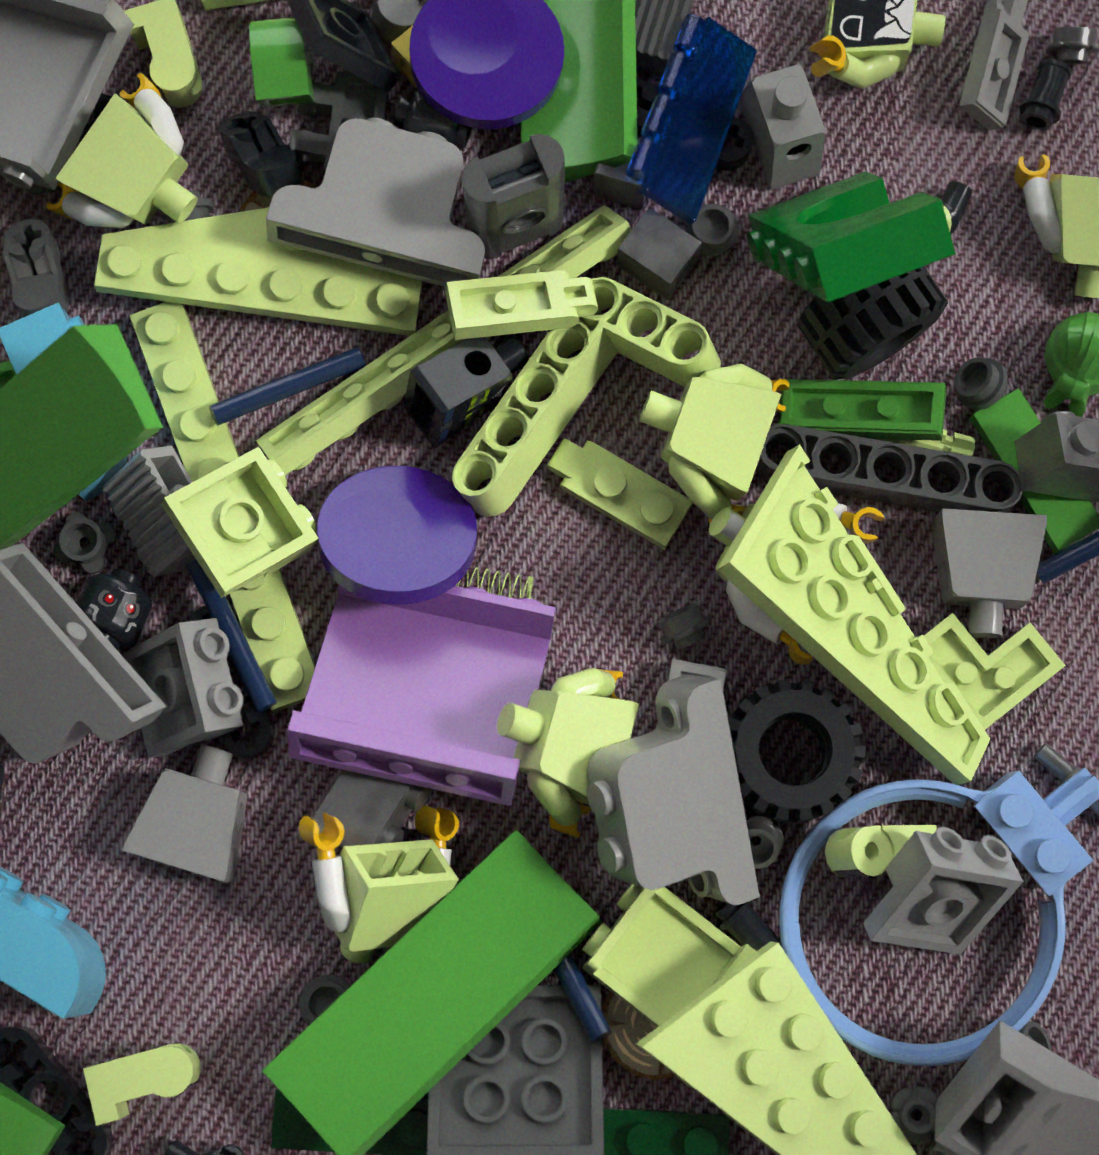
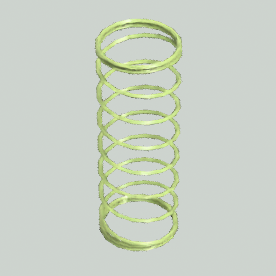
(529, 589)

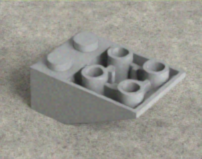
(1018, 1102)

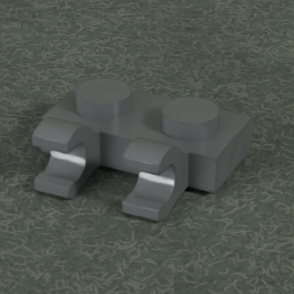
(345, 101)

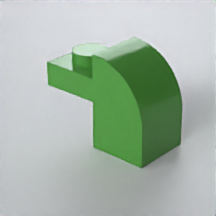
(280, 63)

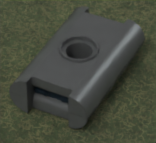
(515, 194)

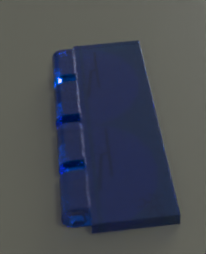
(691, 116)

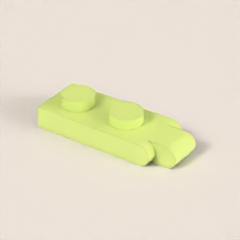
(518, 303)
(620, 491)

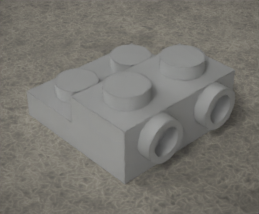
(193, 680)
(943, 891)

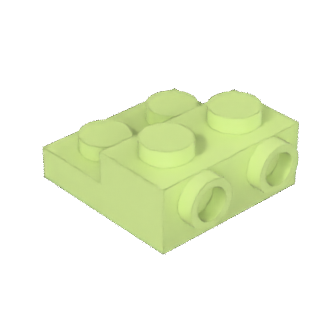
(241, 521)

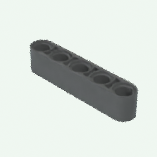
(911, 464)

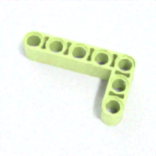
(570, 383)

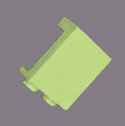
(660, 953)

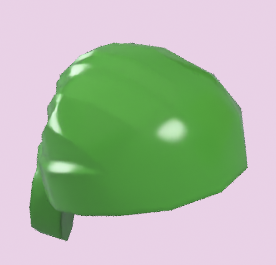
(1073, 361)

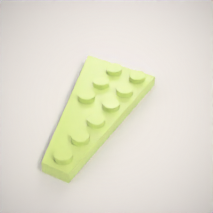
(234, 268)
(844, 612)
(776, 1064)

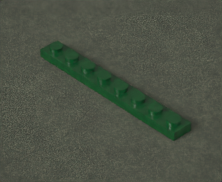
(624, 1131)

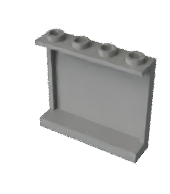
(50, 80)

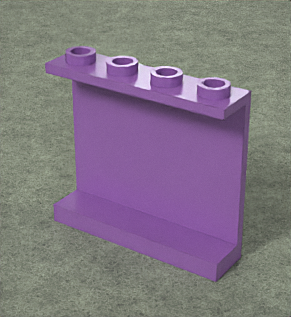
(422, 690)

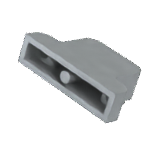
(383, 205)
(59, 668)
(674, 799)

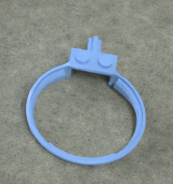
(1032, 832)

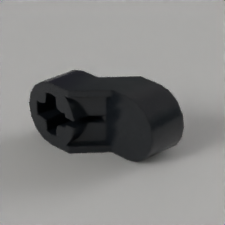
(259, 153)

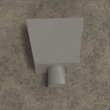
(781, 117)
(987, 563)
(193, 819)

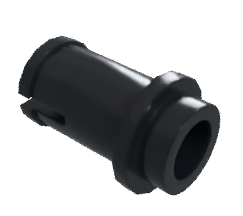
(1042, 105)
(744, 925)

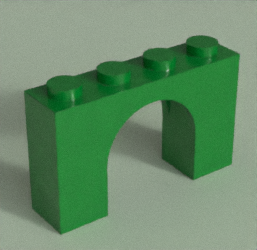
(849, 236)

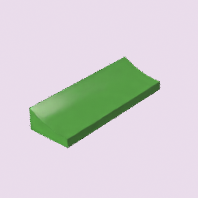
(597, 93)
(68, 424)
(432, 997)

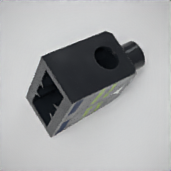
(461, 385)

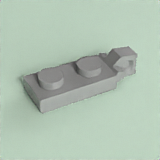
(995, 63)

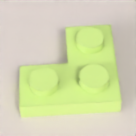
(992, 681)

